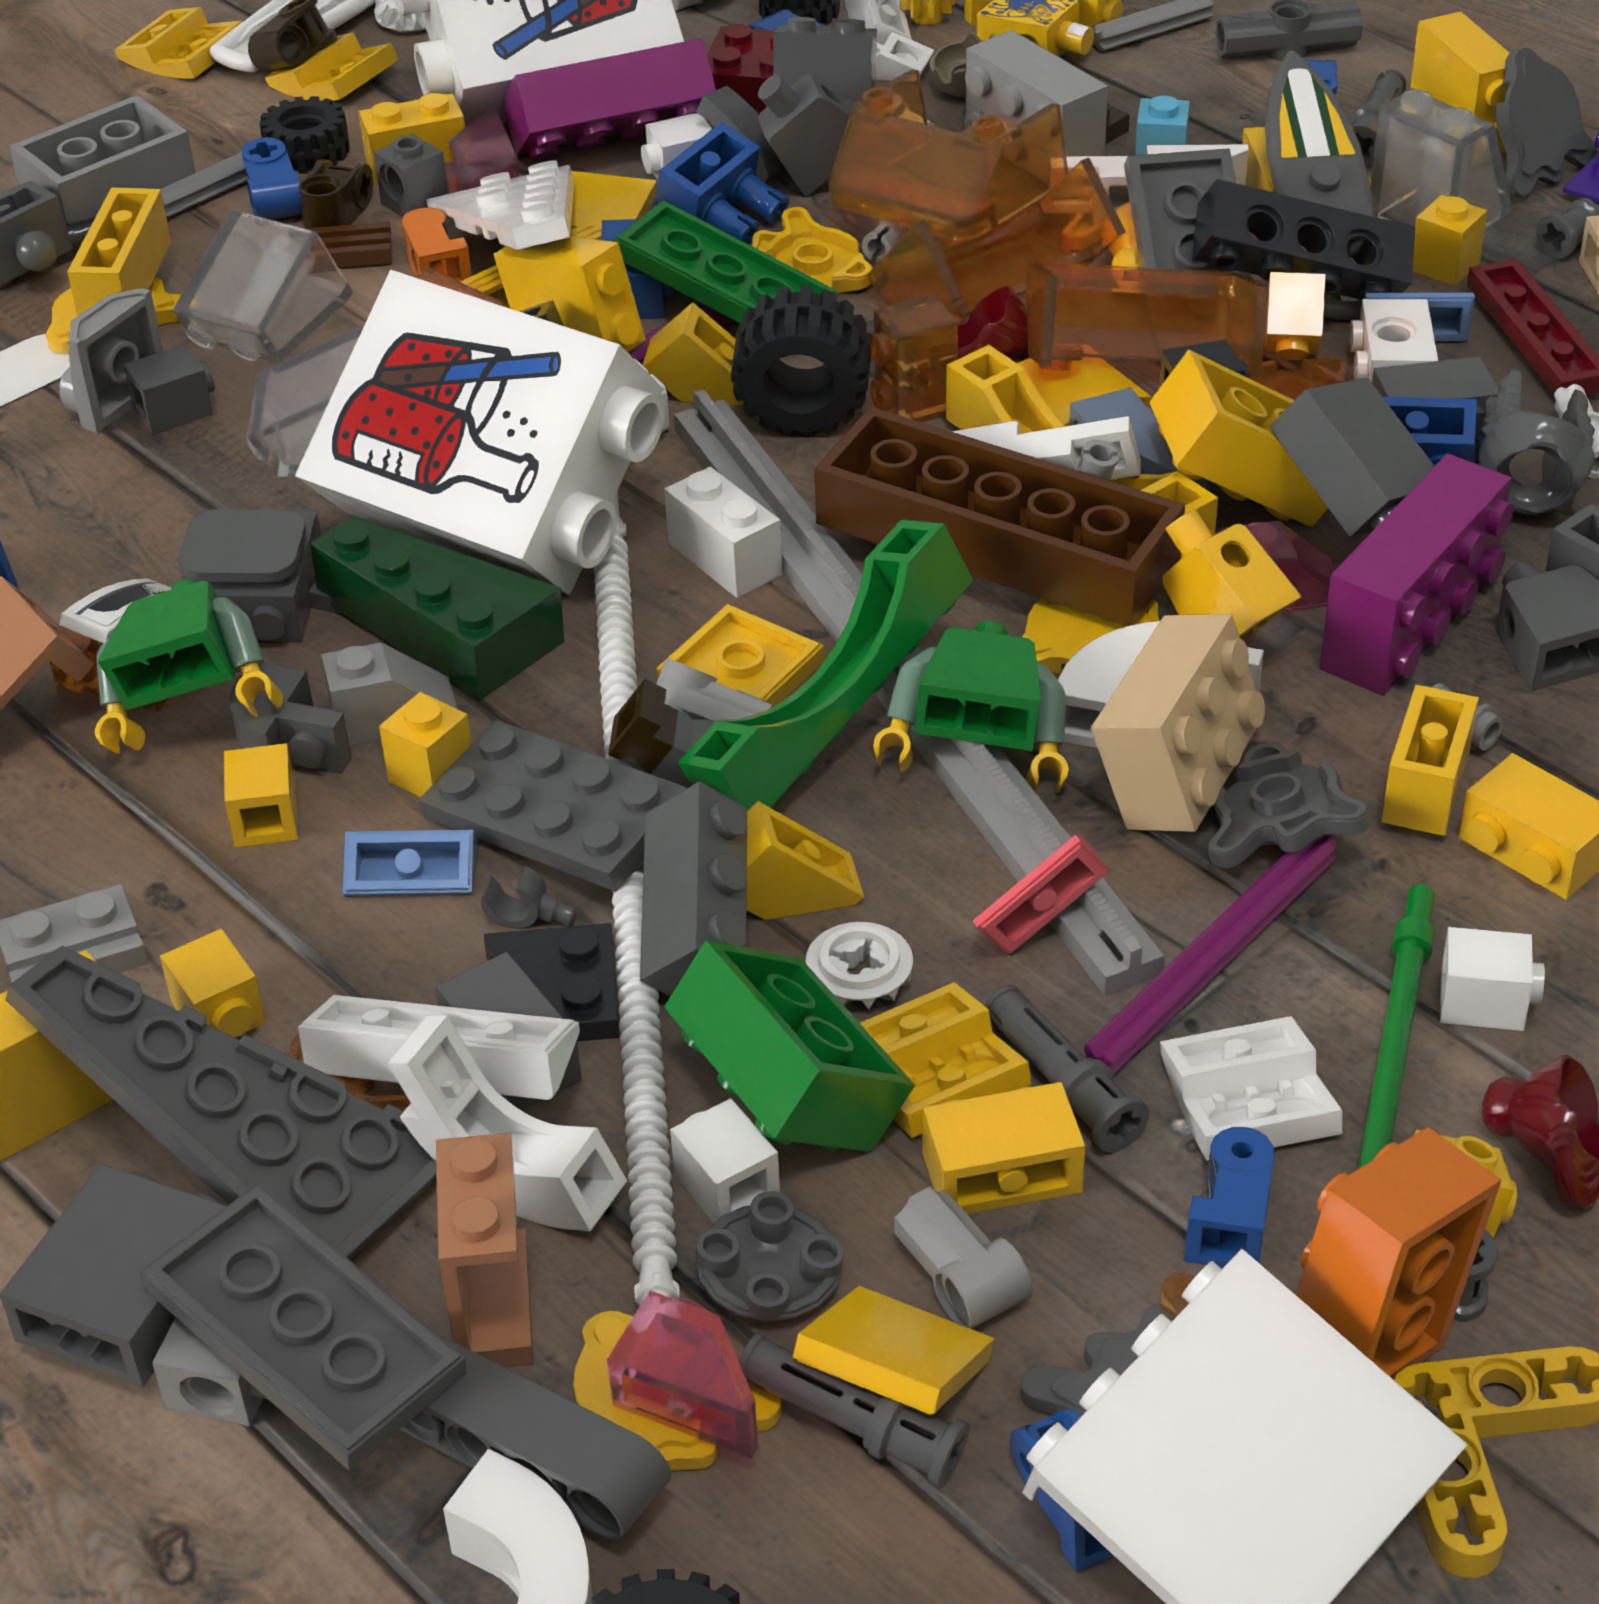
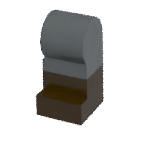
(654, 734)

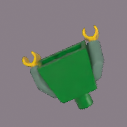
(173, 648)
(980, 691)

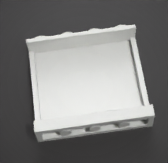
(1243, 1450)

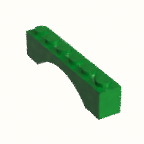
(901, 595)

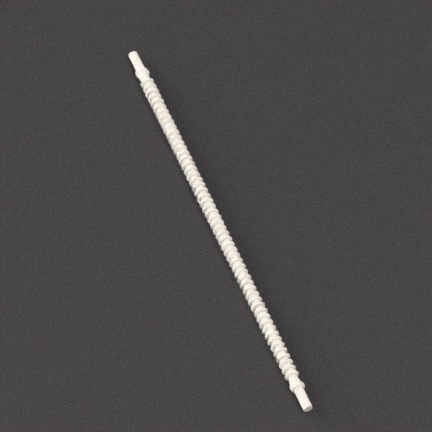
(638, 1002)

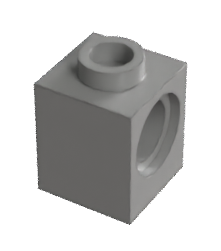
(200, 1381)

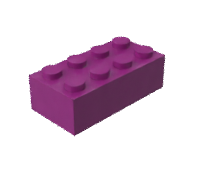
(605, 97)
(1415, 574)

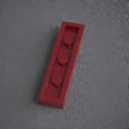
(1535, 325)

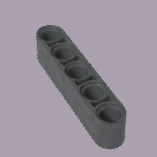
(588, 1460)

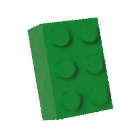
(788, 1048)

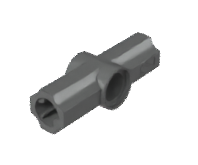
(1288, 27)

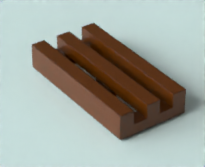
(358, 244)

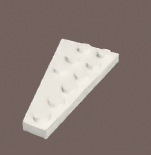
(517, 209)

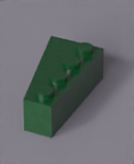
(439, 604)

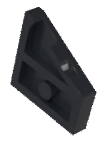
(570, 969)

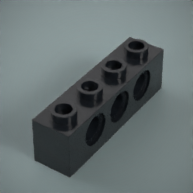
(1283, 223)

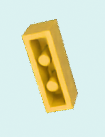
(120, 247)

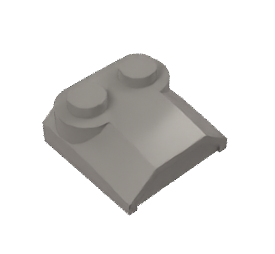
(100, 342)

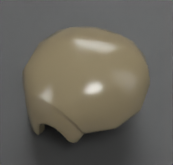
(949, 66)

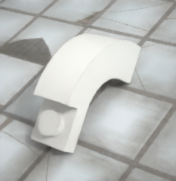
(1099, 668)
(559, 1171)
(519, 1532)

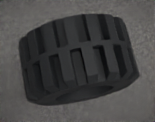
(801, 326)

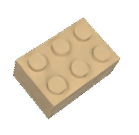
(1179, 722)

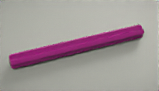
(1209, 953)

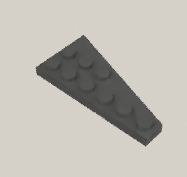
(230, 1104)

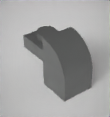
(313, 734)

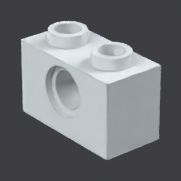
(1391, 335)

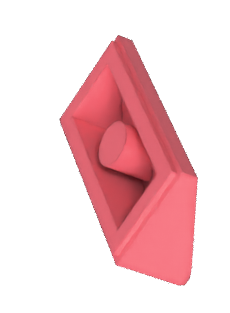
(1042, 894)

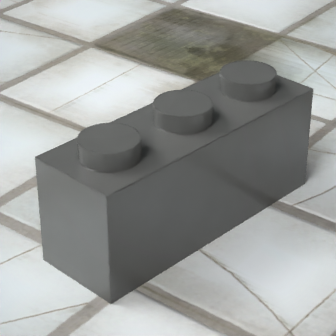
(691, 882)

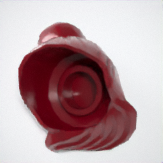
(996, 322)
(1555, 1122)

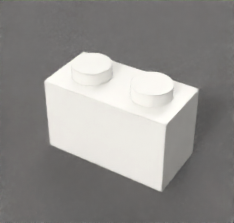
(723, 531)

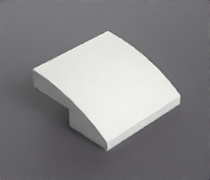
(1251, 1079)

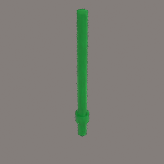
(1411, 946)

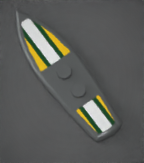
(1315, 153)

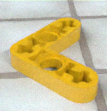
(1456, 1391)

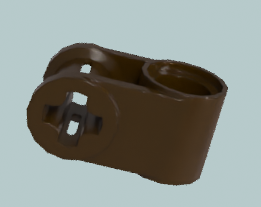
(290, 37)
(334, 194)

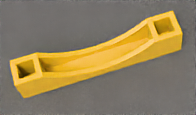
(995, 390)

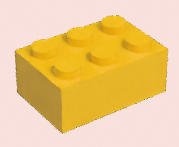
(1221, 432)

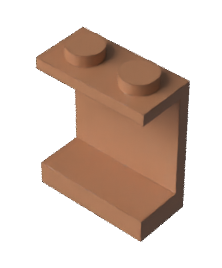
(29, 640)
(482, 1250)

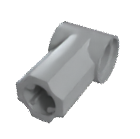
(702, 697)
(968, 1271)

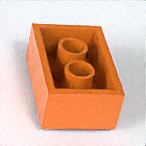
(1398, 1248)

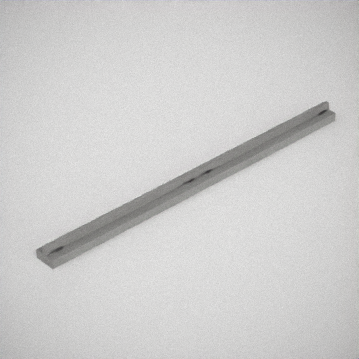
(974, 773)

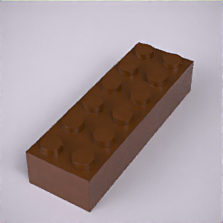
(1006, 511)

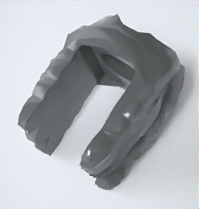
(1565, 441)

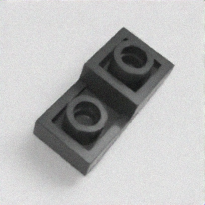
(730, 108)

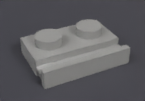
(91, 922)

